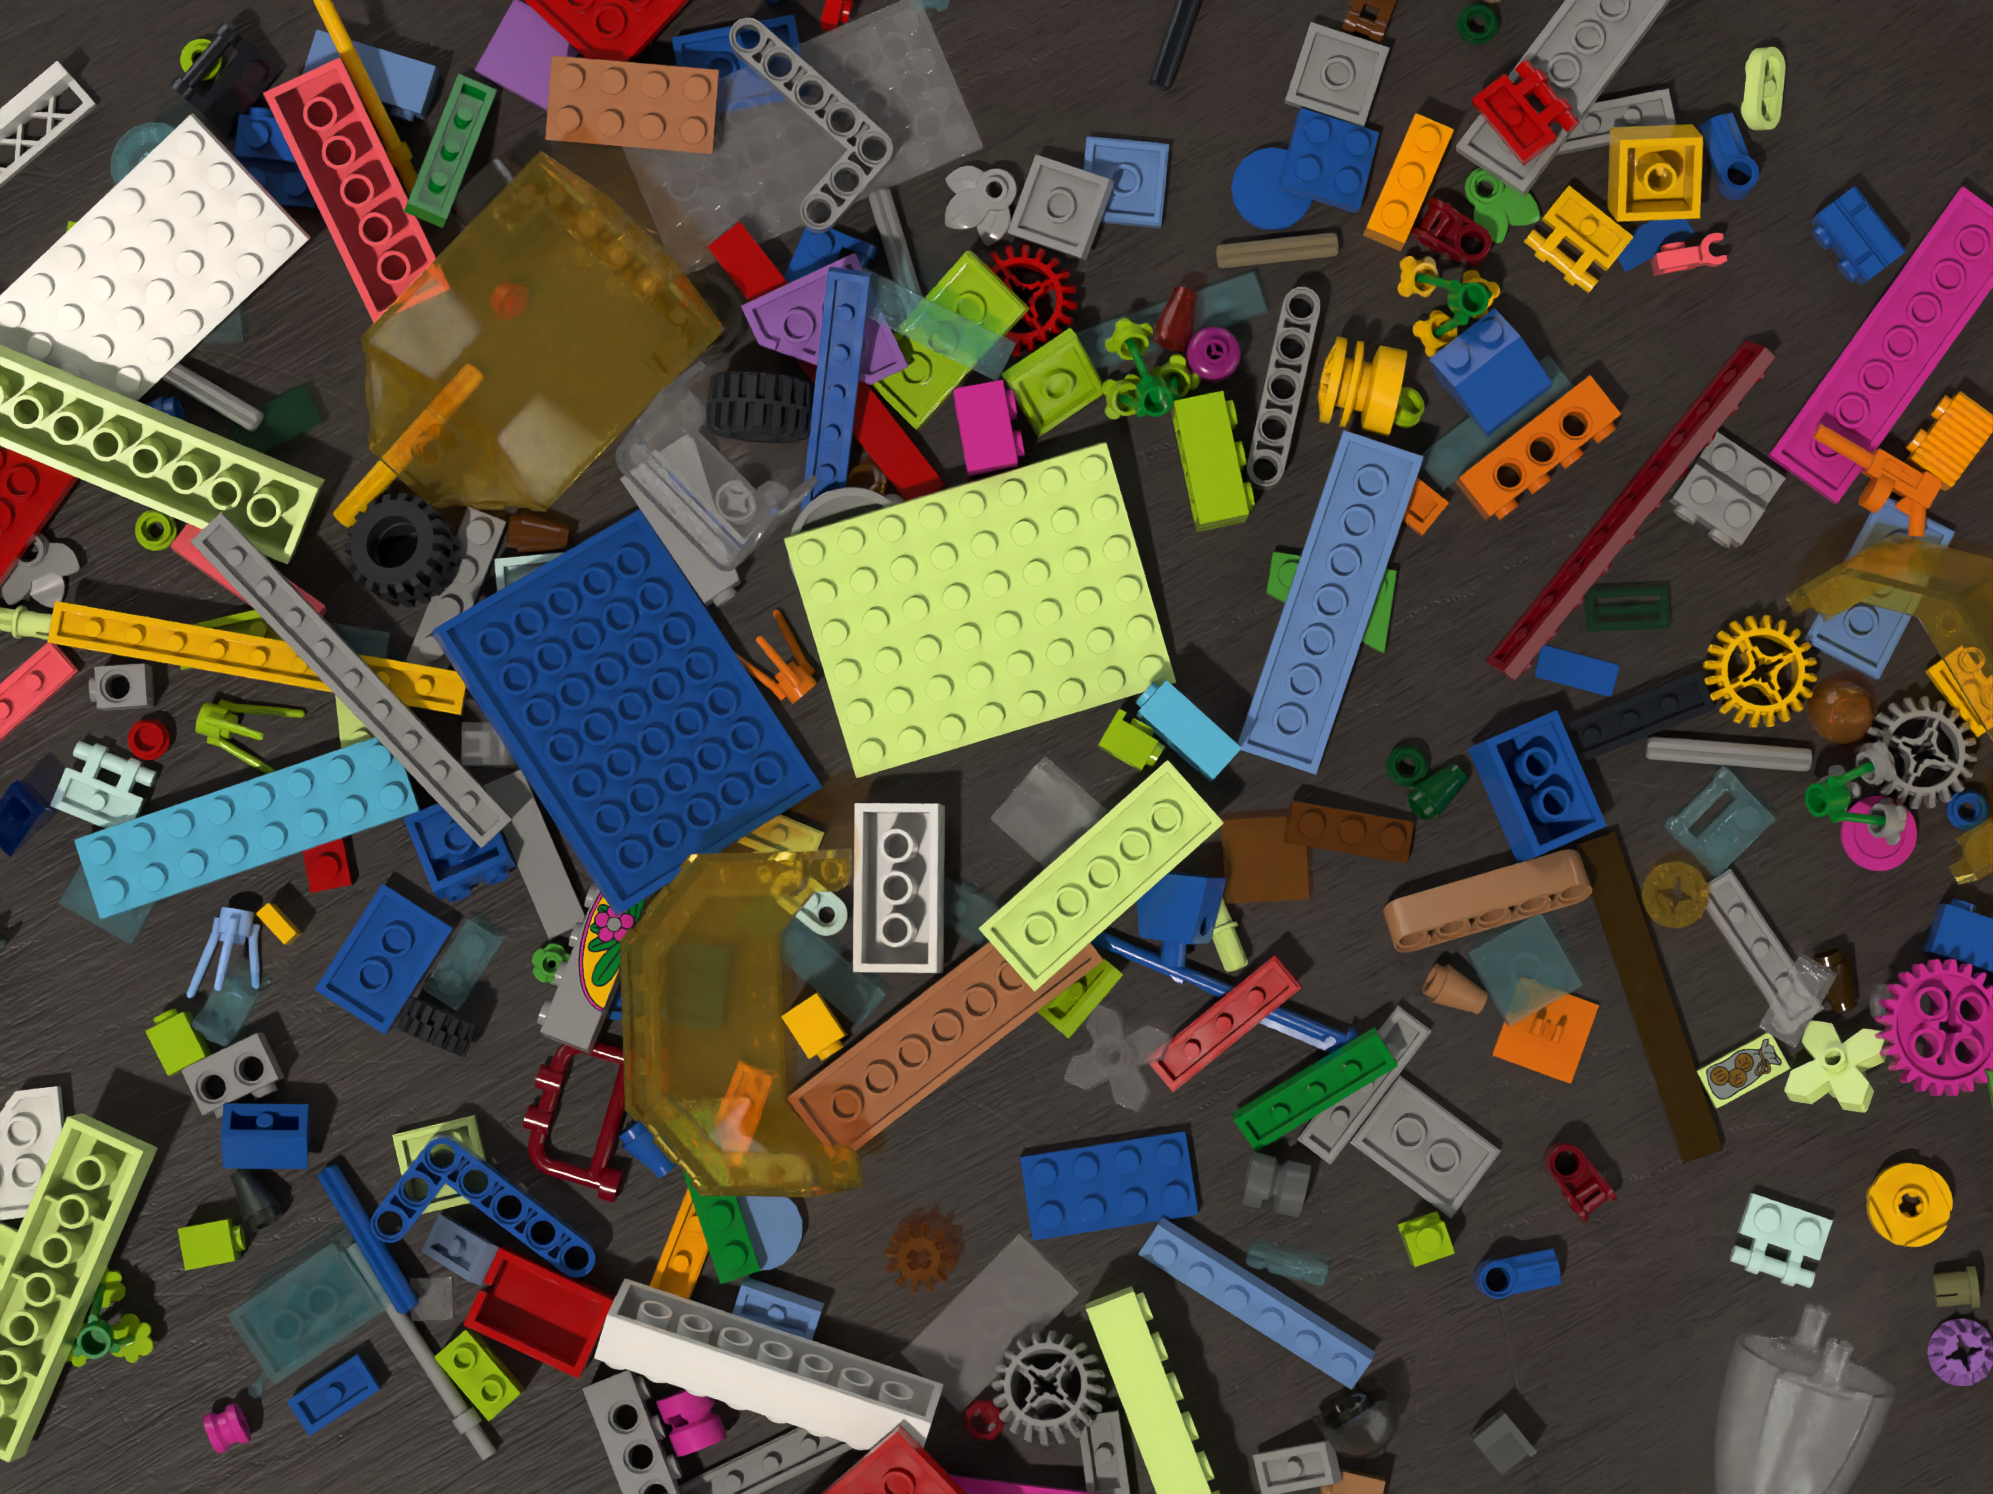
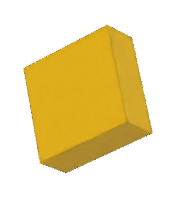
(279, 923)

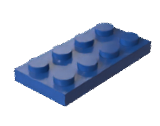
(1108, 1185)

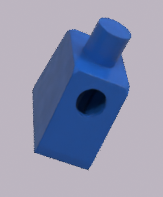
(1180, 913)

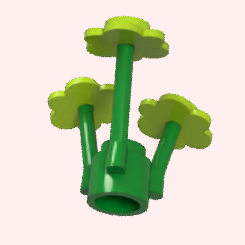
(97, 1337)

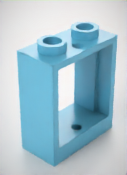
(1186, 729)

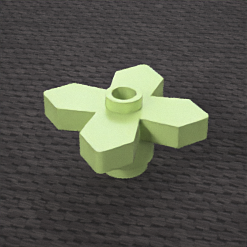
(1836, 1067)

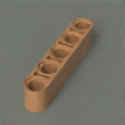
(1487, 900)

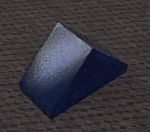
(22, 815)

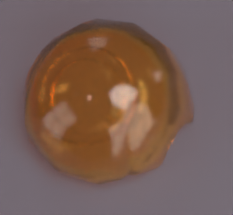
(1840, 711)

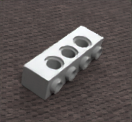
(605, 1401)

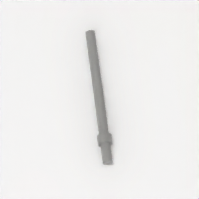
(465, 1419)

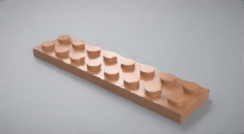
(925, 1045)

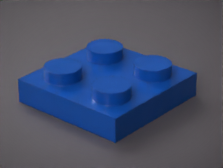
(1328, 160)

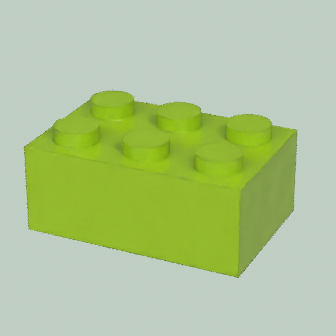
(1212, 461)

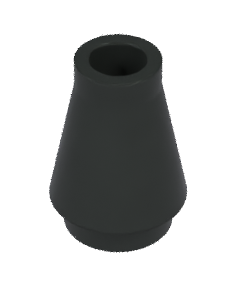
(255, 1199)

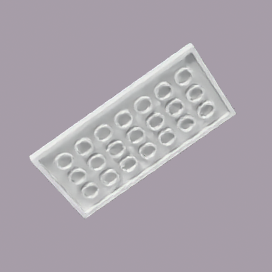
(150, 266)

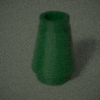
(1435, 793)

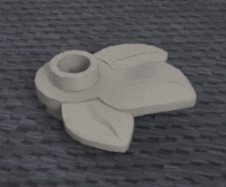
(976, 206)
(42, 575)

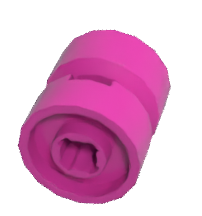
(692, 1421)

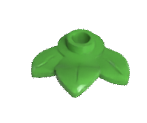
(1500, 207)

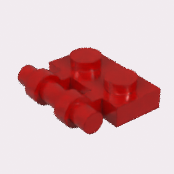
(1515, 119)

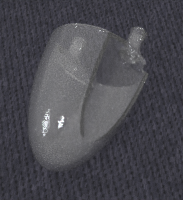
(1796, 1413)

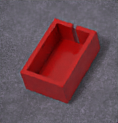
(540, 1311)

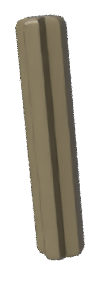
(1277, 250)

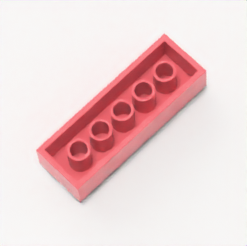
(352, 183)

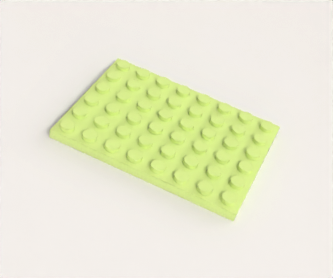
(980, 609)

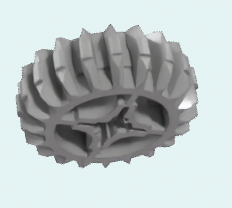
(1927, 737)
(1022, 1365)

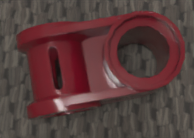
(1450, 232)
(1582, 1185)

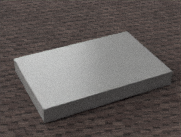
(1425, 1146)

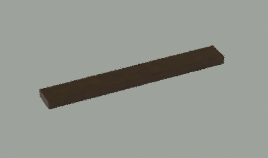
(1649, 999)

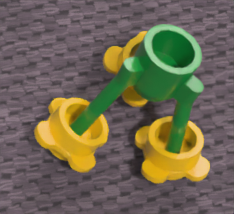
(1464, 300)

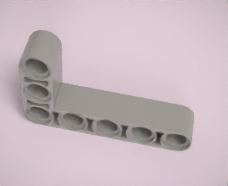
(820, 115)

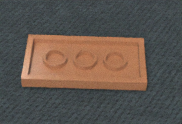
(632, 104)

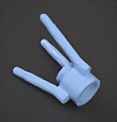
(232, 928)

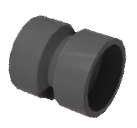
(1275, 1184)

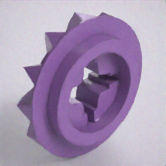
(1945, 1341)

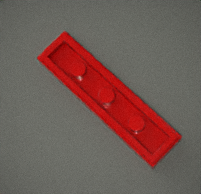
(1226, 1022)

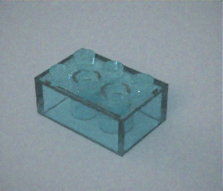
(306, 1312)

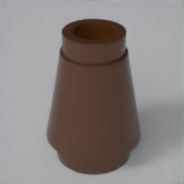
(535, 534)

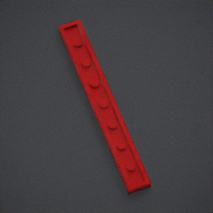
(873, 423)

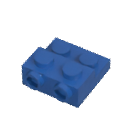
(269, 159)
(452, 857)

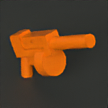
(1885, 476)

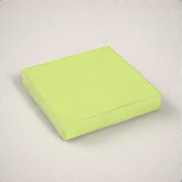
(410, 1144)

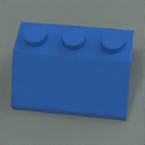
(1537, 787)

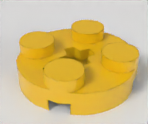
(1932, 1212)

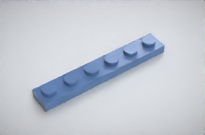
(1256, 1303)

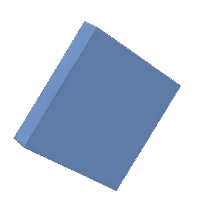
(1138, 177)

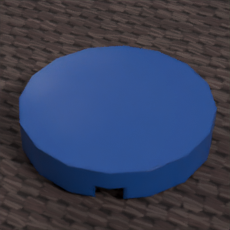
(1257, 192)

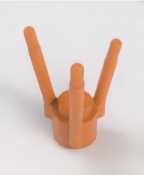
(792, 680)

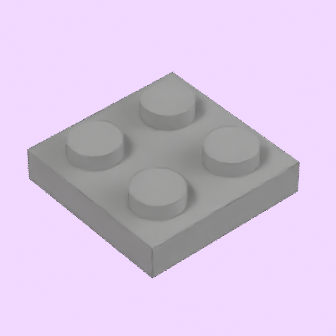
(1336, 74)
(1060, 207)

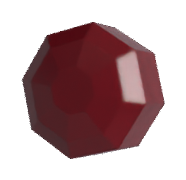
(983, 1420)

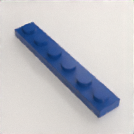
(837, 379)

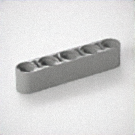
(1291, 370)

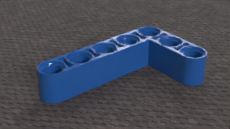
(485, 1200)

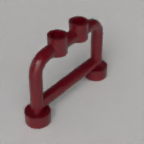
(540, 1119)

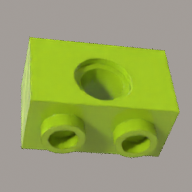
(479, 1373)

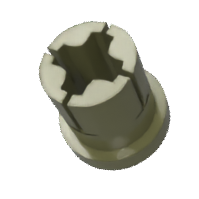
(1957, 1288)

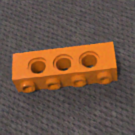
(1584, 401)

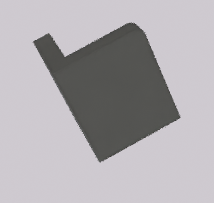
(1502, 1442)

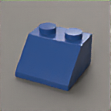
(1490, 372)

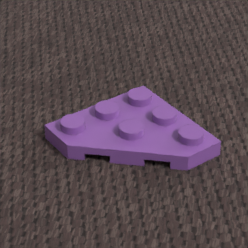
(792, 323)

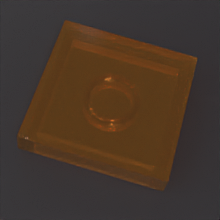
(1260, 864)

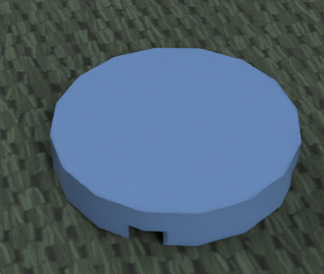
(773, 1227)

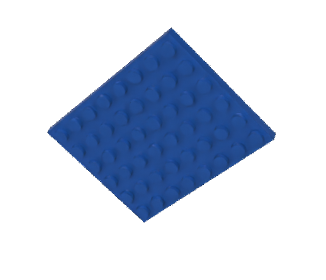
(626, 710)

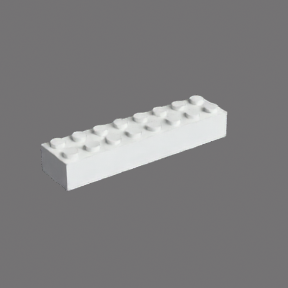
(763, 1369)

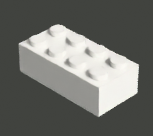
(898, 888)

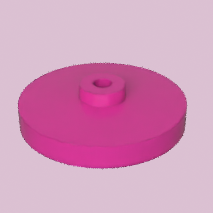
(1874, 852)

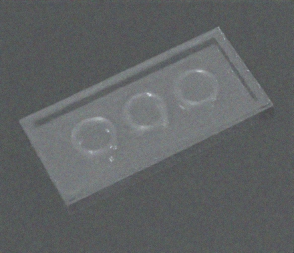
(1001, 1305)

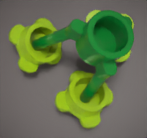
(1157, 389)

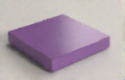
(522, 53)

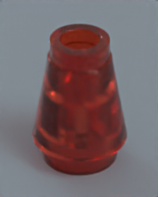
(1176, 321)

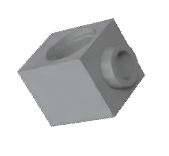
(140, 692)

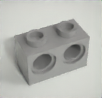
(230, 1067)

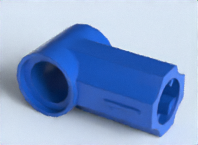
(1728, 153)
(1520, 1273)

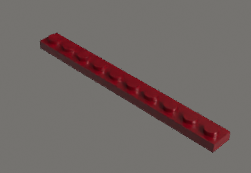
(1630, 509)

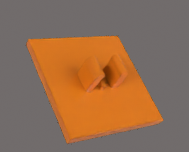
(1549, 1038)

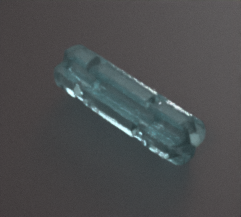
(1287, 1265)

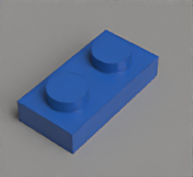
(334, 1394)

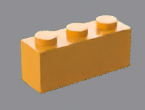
(1408, 182)

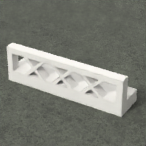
(28, 105)

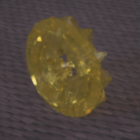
(1666, 877)

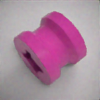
(227, 1428)

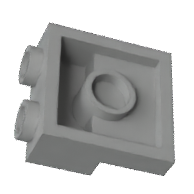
(1726, 491)

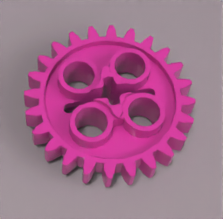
(1908, 1021)

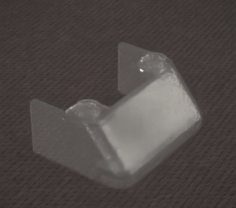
(695, 482)

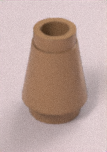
(1453, 989)

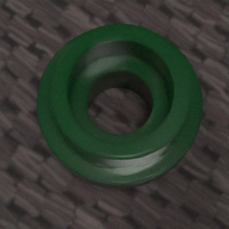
(1481, 12)
(1416, 756)

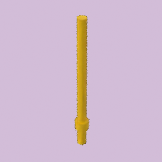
(396, 150)

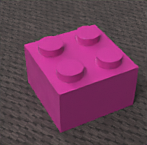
(986, 429)

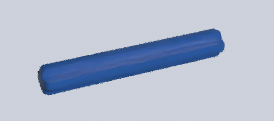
(371, 1247)

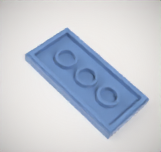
(1865, 633)

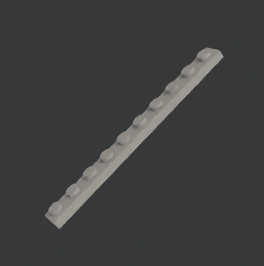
(351, 679)

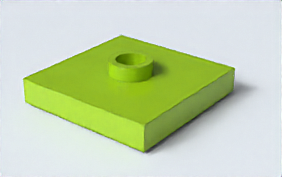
(1053, 382)

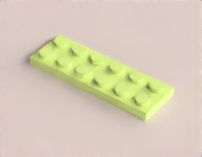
(1101, 875)

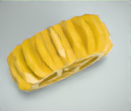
(1790, 654)

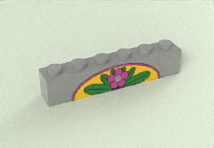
(590, 976)

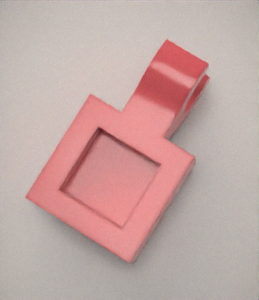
(1677, 257)

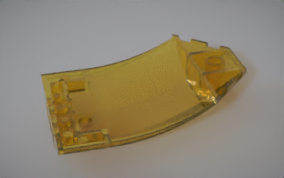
(528, 346)

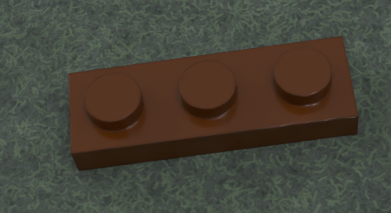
(1348, 832)

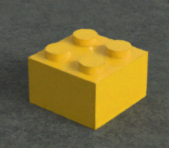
(1655, 172)

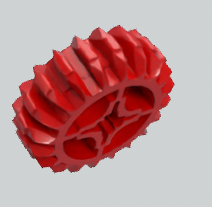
(1037, 291)

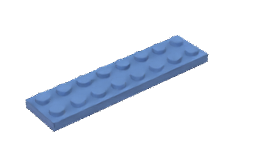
(1329, 602)

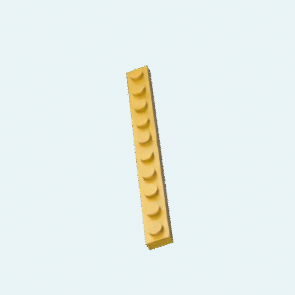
(238, 654)

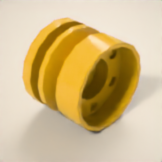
(1362, 386)

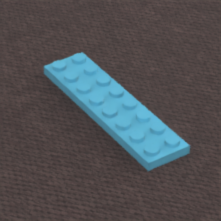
(245, 826)

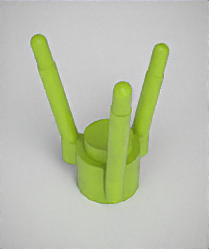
(220, 723)

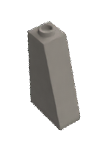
(706, 579)

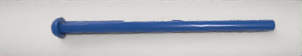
(1280, 1019)

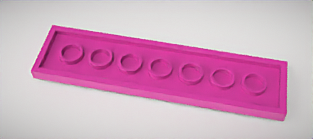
(1894, 347)

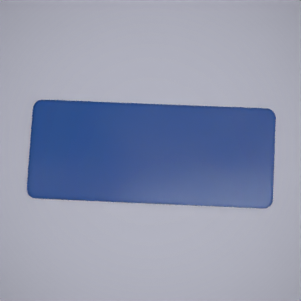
(1650, 238)
(1576, 670)

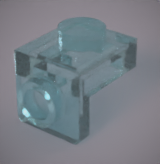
(226, 1011)

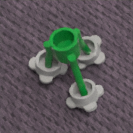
(1834, 792)

